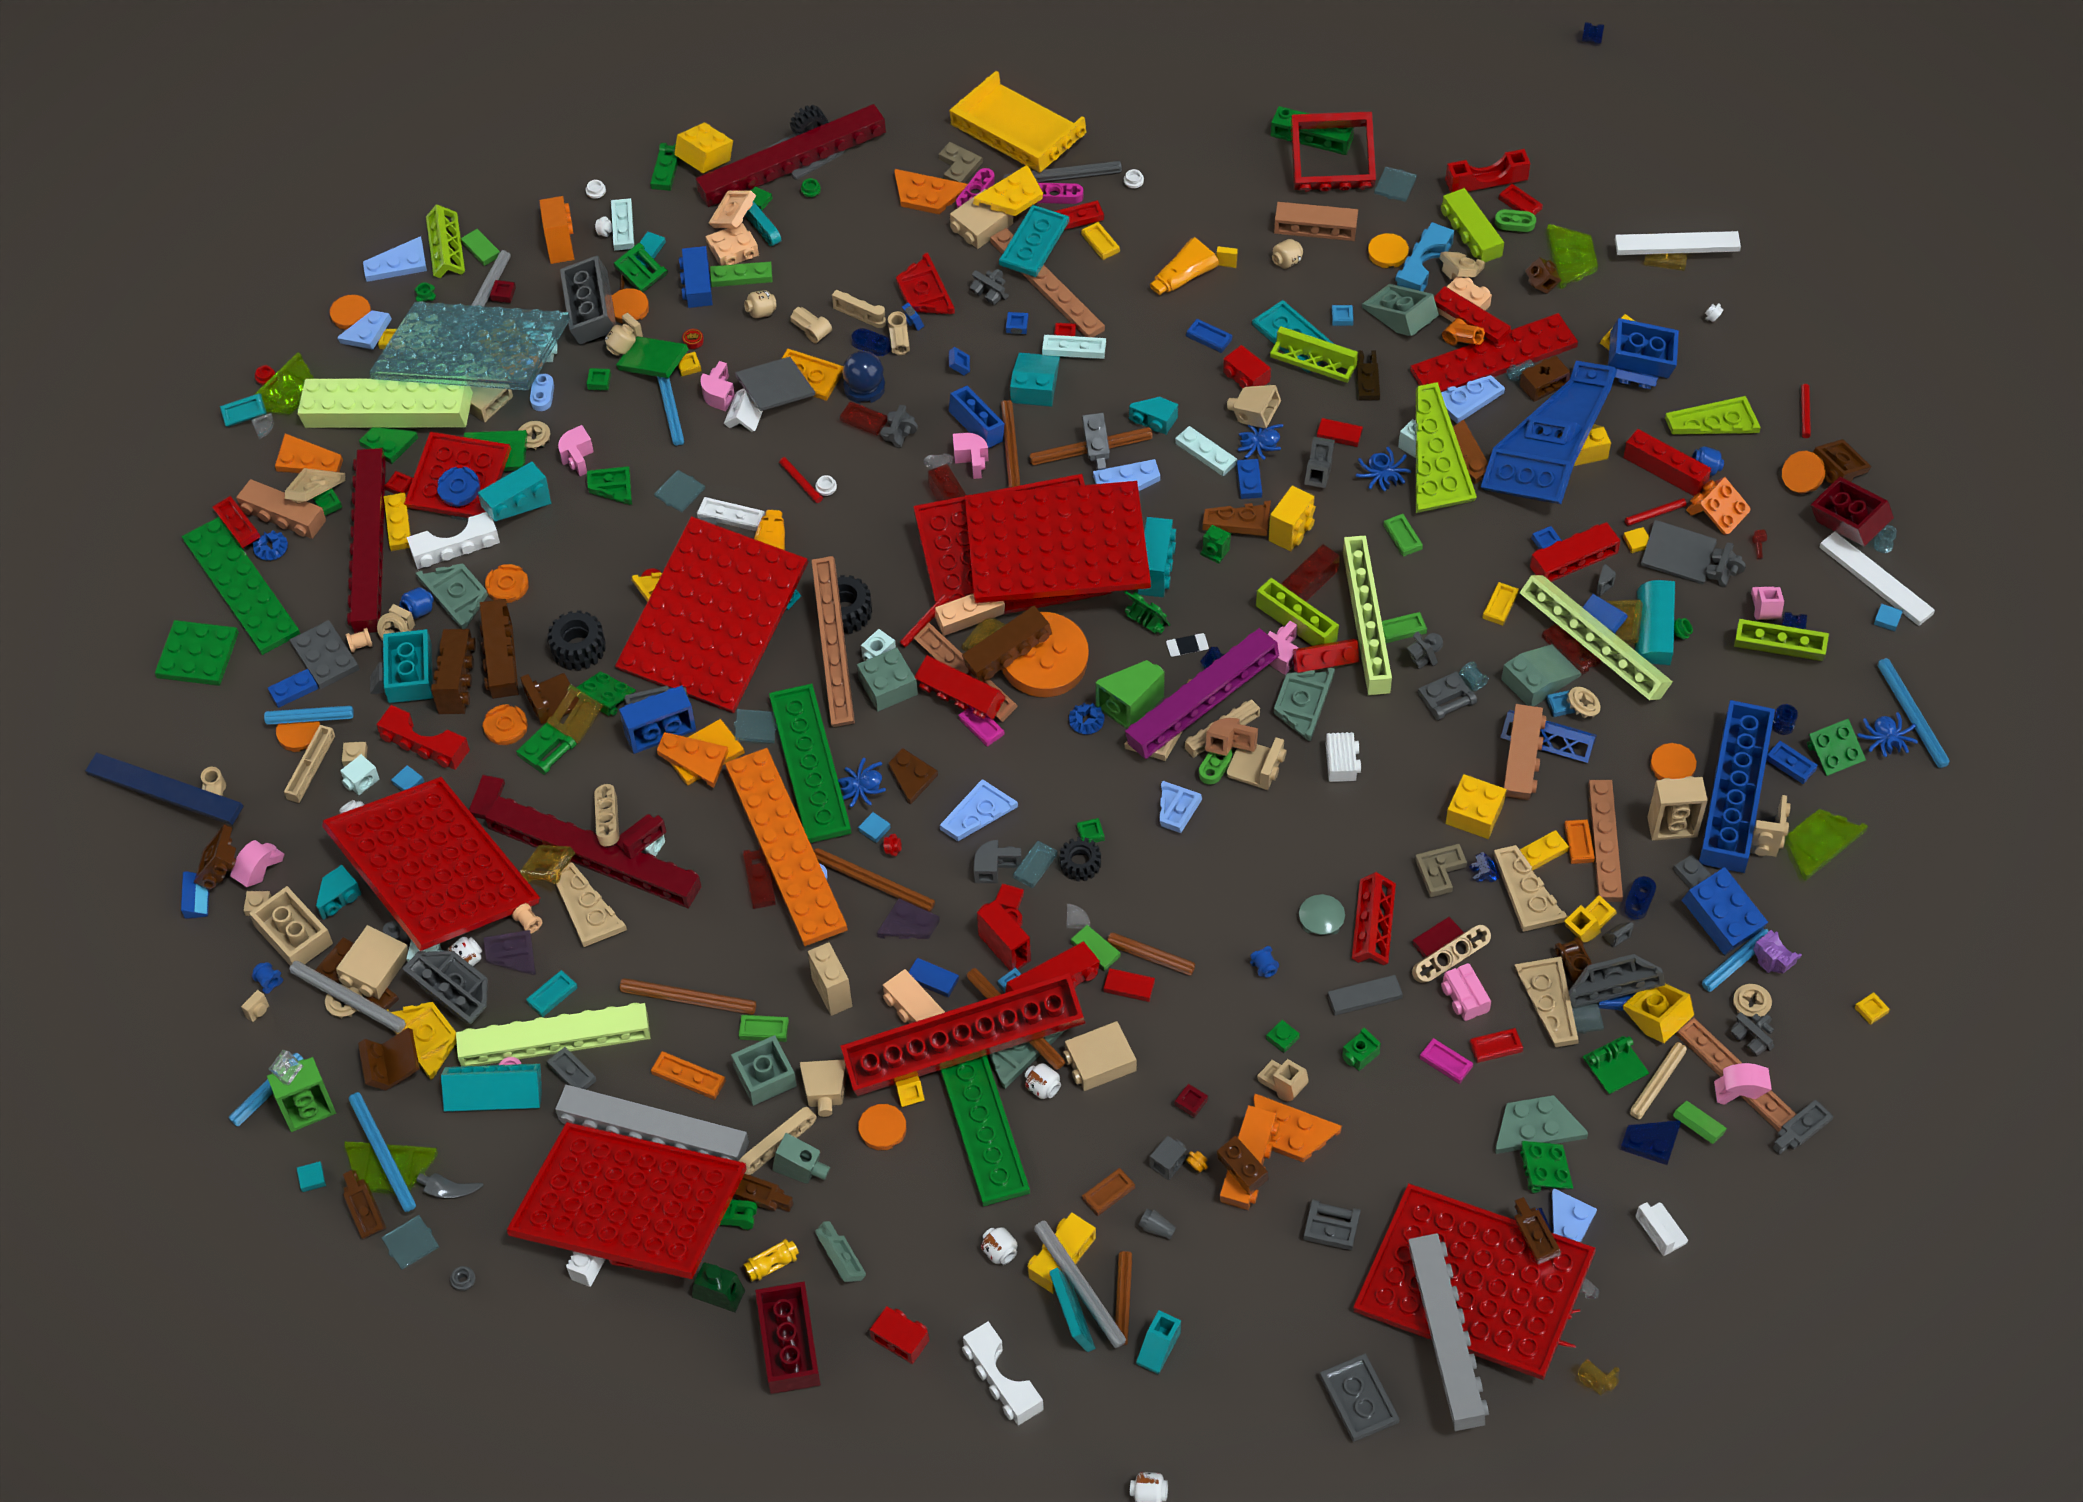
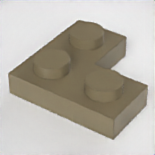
(962, 162)
(1435, 865)

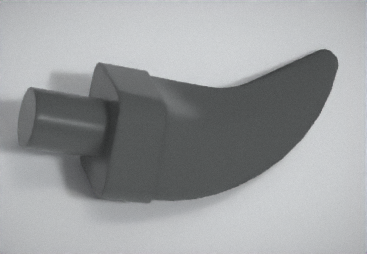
(442, 1187)

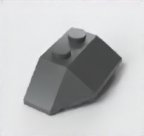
(1615, 979)
(450, 982)

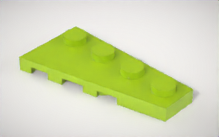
(1715, 418)

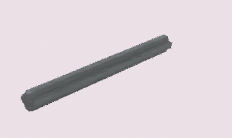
(1076, 171)

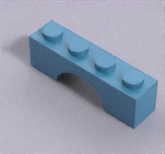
(1432, 243)

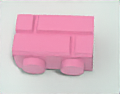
(1466, 992)

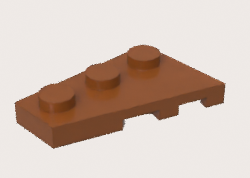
(1472, 454)
(1242, 520)

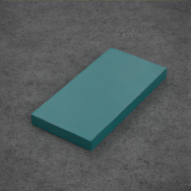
(1034, 240)
(1285, 316)

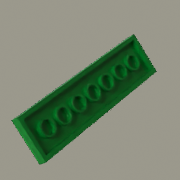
(241, 585)
(810, 763)
(985, 1131)

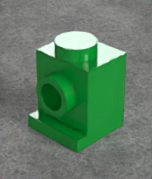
(1216, 544)
(1368, 1050)

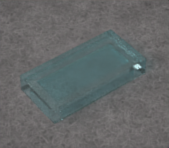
(1035, 864)

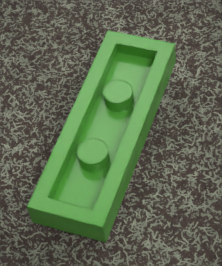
(741, 274)

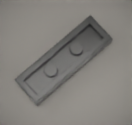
(1365, 995)

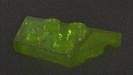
(1572, 254)
(285, 388)
(1821, 839)
(409, 1160)

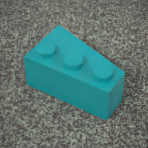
(516, 493)

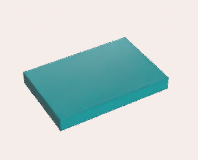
(1072, 1310)

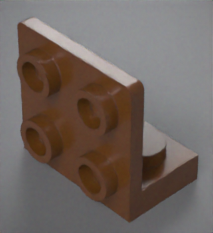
(547, 695)
(389, 1062)

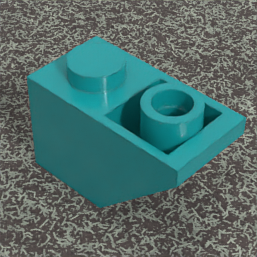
(1154, 413)
(336, 891)
(1159, 1342)

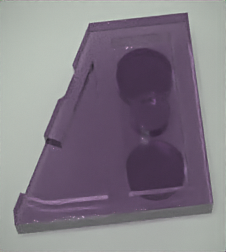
(908, 922)
(511, 951)

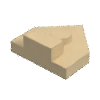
(1459, 265)

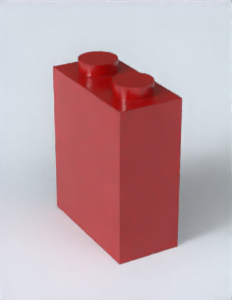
(1003, 935)

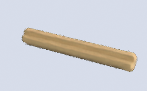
(1658, 1080)

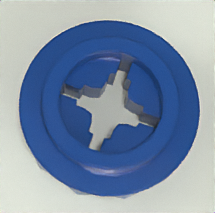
(264, 552)
(1092, 724)

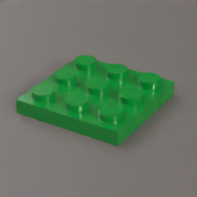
(196, 652)

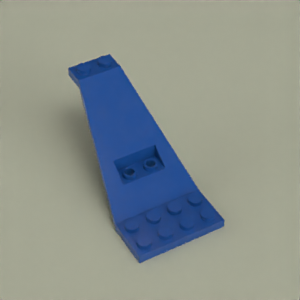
(1541, 463)

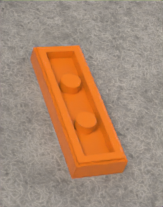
(688, 1075)

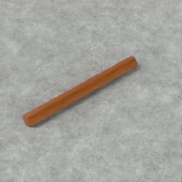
(1010, 443)
(1080, 448)
(874, 880)
(688, 996)
(1039, 1044)

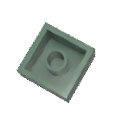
(887, 679)
(764, 1070)

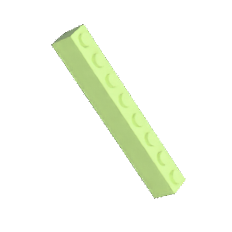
(1367, 615)
(1596, 637)
(552, 1034)

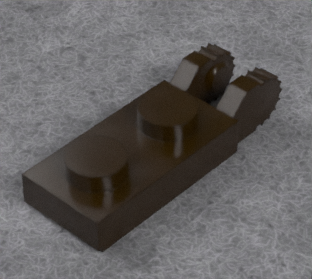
(1368, 377)

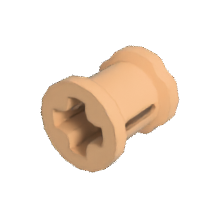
(359, 640)
(527, 918)

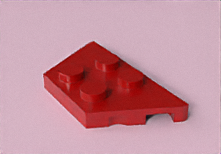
(924, 289)

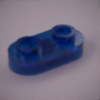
(871, 341)
(1639, 899)

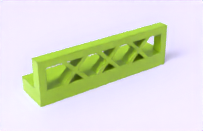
(440, 238)
(1317, 351)

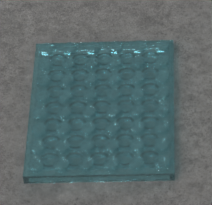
(470, 346)

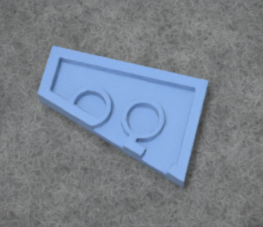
(399, 261)
(1468, 399)
(1144, 472)
(977, 810)

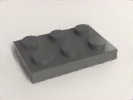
(324, 654)
(1359, 1397)

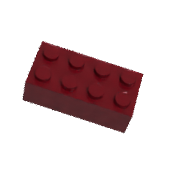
(787, 1337)

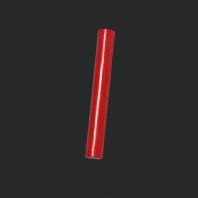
(1805, 408)
(800, 480)
(1655, 512)
(907, 639)

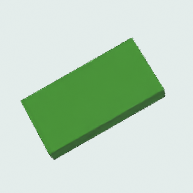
(480, 247)
(1403, 535)
(1403, 627)
(1099, 946)
(763, 1027)
(1699, 1122)

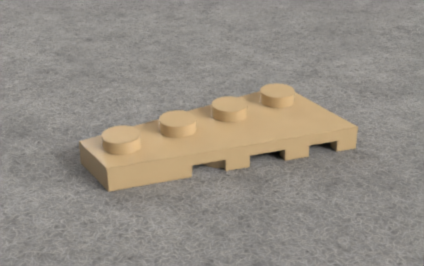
(1529, 898)
(587, 910)
(1550, 996)

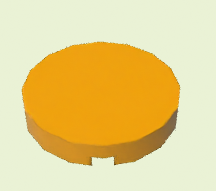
(1388, 250)

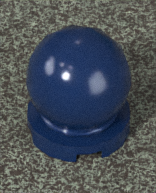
(863, 377)

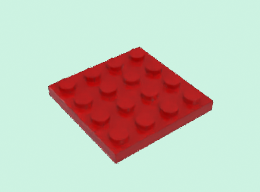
(451, 451)

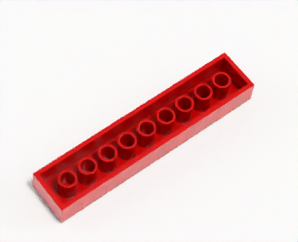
(962, 1034)

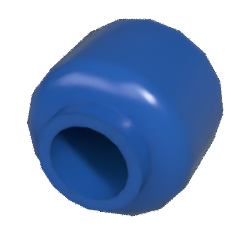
(1709, 457)
(417, 601)

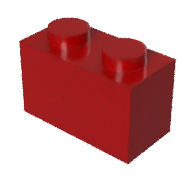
(1246, 368)
(899, 1334)

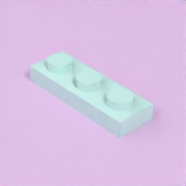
(622, 224)
(1074, 346)
(1206, 451)

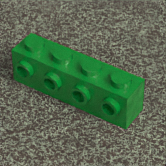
(1330, 139)

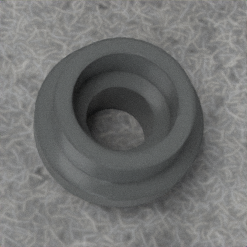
(460, 1272)

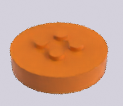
(1052, 665)

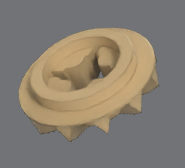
(541, 430)
(389, 620)
(1588, 698)
(1743, 996)
(334, 1005)

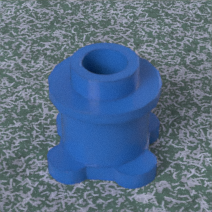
(1264, 961)
(267, 976)

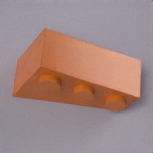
(557, 229)

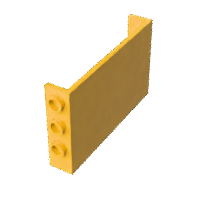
(1015, 124)

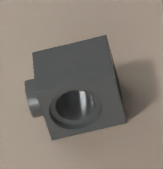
(1168, 1157)

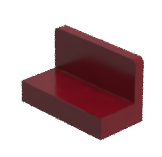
(641, 835)

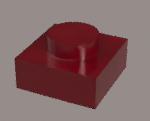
(502, 291)
(1191, 1100)

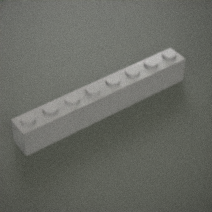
(649, 1123)
(1447, 1332)

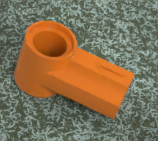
(1461, 332)

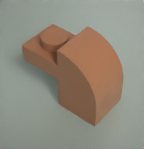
(1229, 733)

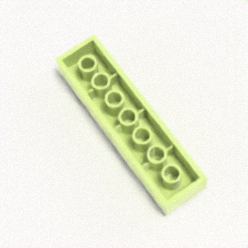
(382, 404)

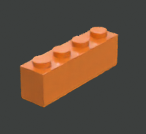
(1256, 1136)

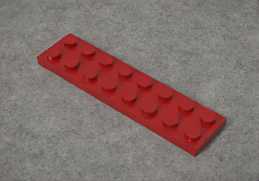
(1531, 341)

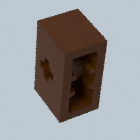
(1544, 378)
(1242, 1165)

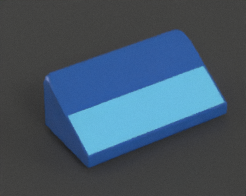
(194, 897)

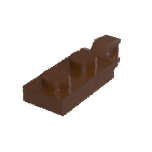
(763, 1194)
(362, 1205)
(1535, 1232)

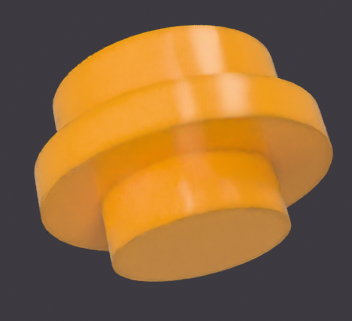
(1197, 1161)

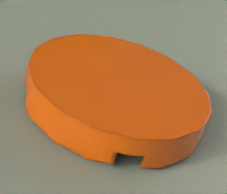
(630, 301)
(349, 310)
(1803, 472)
(507, 583)
(505, 724)
(296, 735)
(1673, 762)
(882, 1126)

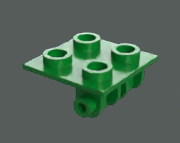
(1149, 615)
(606, 691)
(1836, 747)
(1616, 1064)
(1545, 1166)

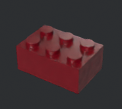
(1852, 511)

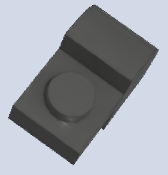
(1320, 462)
(991, 857)

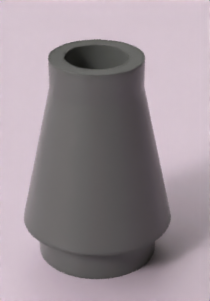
(1156, 1224)

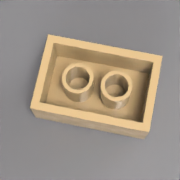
(1677, 808)
(291, 927)

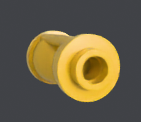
(761, 1264)

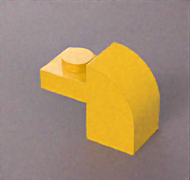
(1588, 921)

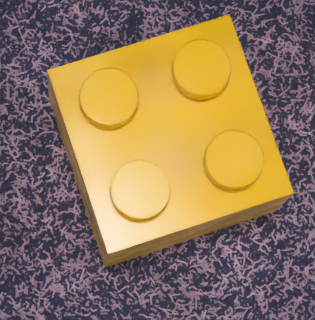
(703, 147)
(1291, 518)
(1475, 806)

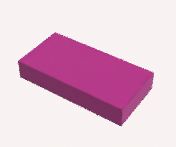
(986, 730)
(1446, 1061)

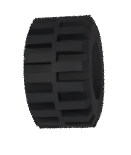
(860, 611)
(576, 626)

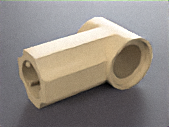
(814, 327)
(898, 333)
(210, 774)

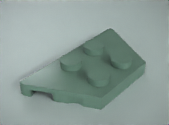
(455, 591)
(1303, 700)
(1014, 1060)
(1537, 1121)

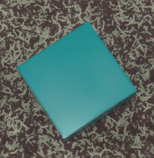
(311, 1176)

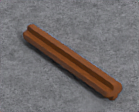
(1151, 953)
(1123, 1292)

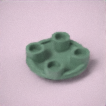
(1322, 915)

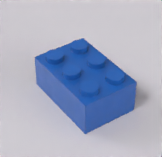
(1643, 348)
(650, 718)
(1724, 911)

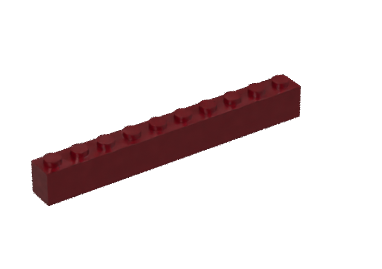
(791, 154)
(367, 540)
(641, 872)

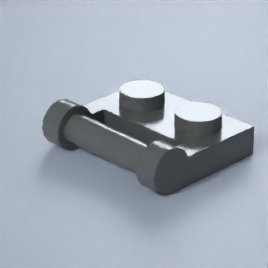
(1444, 691)
(1331, 1231)

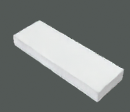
(730, 514)

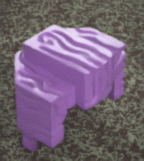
(1773, 954)

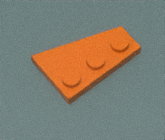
(299, 454)
(694, 755)

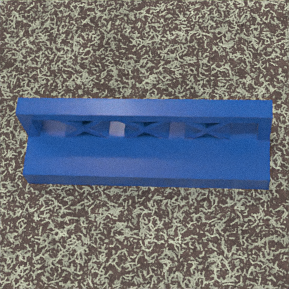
(1559, 730)

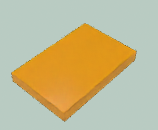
(819, 373)
(718, 734)

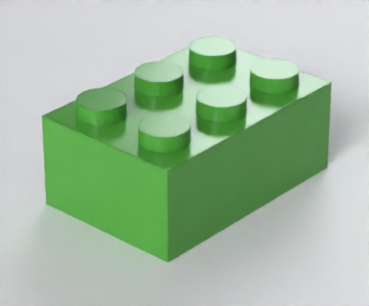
(305, 1098)

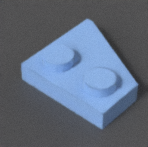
(366, 331)
(1177, 806)

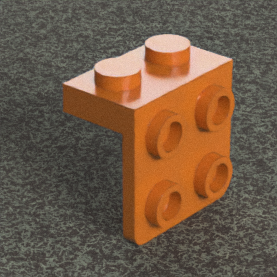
(1721, 505)

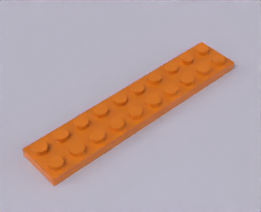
(786, 847)

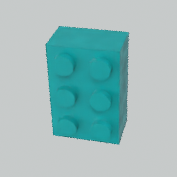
(1160, 549)
(407, 666)

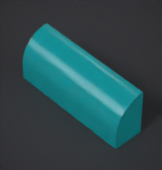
(1657, 621)
(491, 1087)

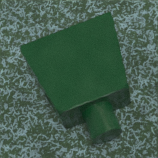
(715, 1287)

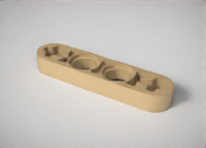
(603, 815)
(1451, 953)
(768, 1146)

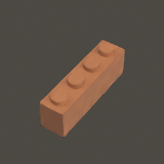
(1316, 221)
(272, 506)
(1523, 751)

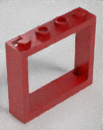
(1332, 120)

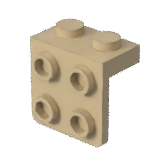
(1257, 767)
(1771, 836)

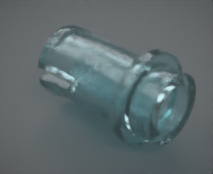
(1514, 371)

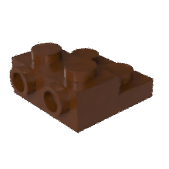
(1841, 461)
(216, 859)

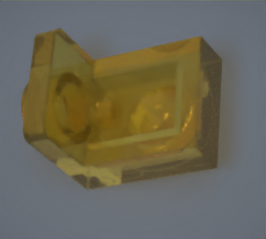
(1596, 1379)

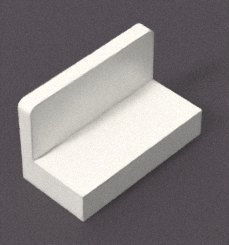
(743, 411)
(1661, 1227)

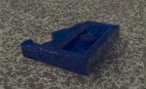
(1651, 1140)

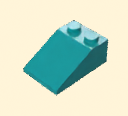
(1034, 379)

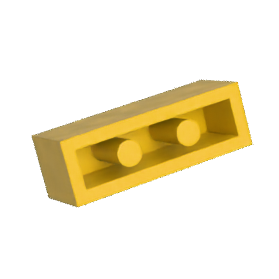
(1075, 1236)

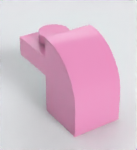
(716, 389)
(573, 447)
(971, 448)
(1767, 602)
(1284, 639)
(253, 861)
(1743, 1080)

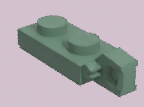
(840, 1253)

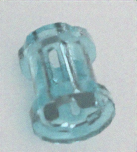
(1885, 538)
(1473, 676)

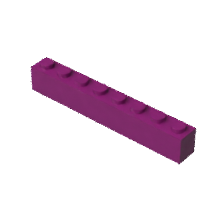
(1202, 693)

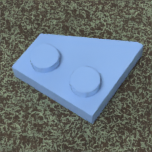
(1570, 1216)

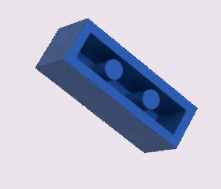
(695, 277)
(976, 416)

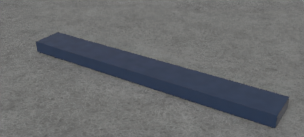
(164, 788)

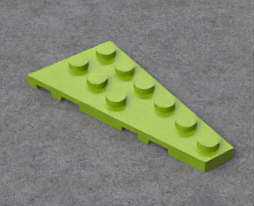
(1440, 466)

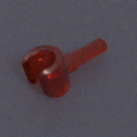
(1759, 537)

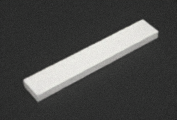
(1677, 243)
(1876, 578)

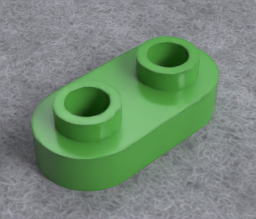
(1515, 220)
(1214, 766)

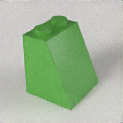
(1130, 692)

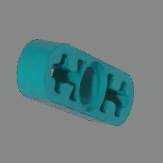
(763, 225)

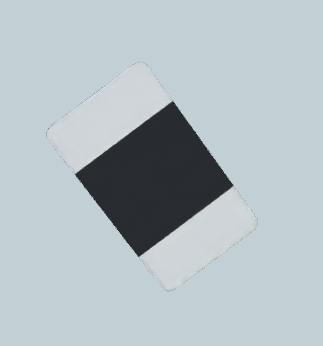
(1187, 644)

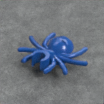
(1263, 439)
(1383, 469)
(1888, 734)
(866, 782)

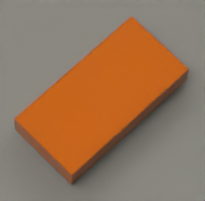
(1579, 841)

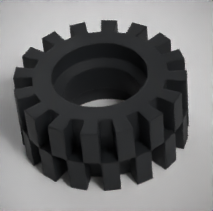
(806, 116)
(1080, 870)

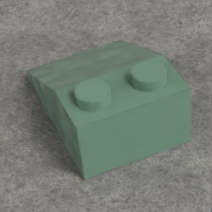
(1402, 308)
(1538, 674)

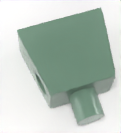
(798, 1160)

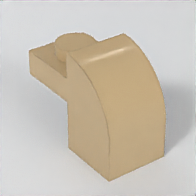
(1284, 1079)

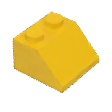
(1595, 447)
(1660, 1011)

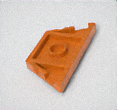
(926, 192)
(1298, 1131)

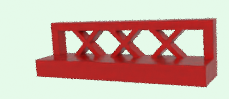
(1368, 917)

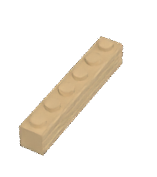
(1246, 713)
(309, 763)

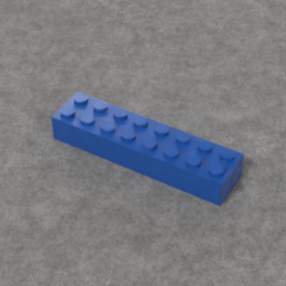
(1737, 786)

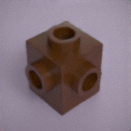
(1543, 275)

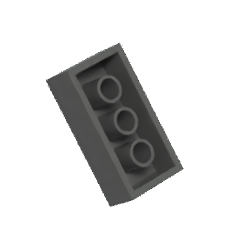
(588, 299)

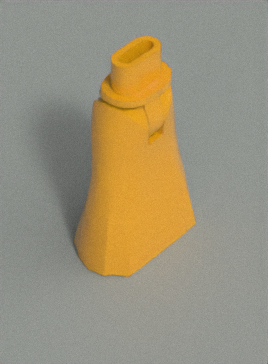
(1189, 263)
(771, 529)

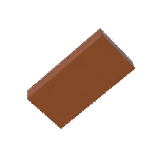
(1108, 1191)

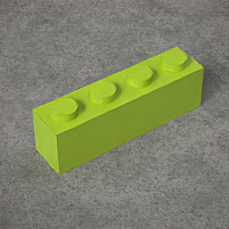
(1472, 225)
(1286, 606)
(1781, 640)

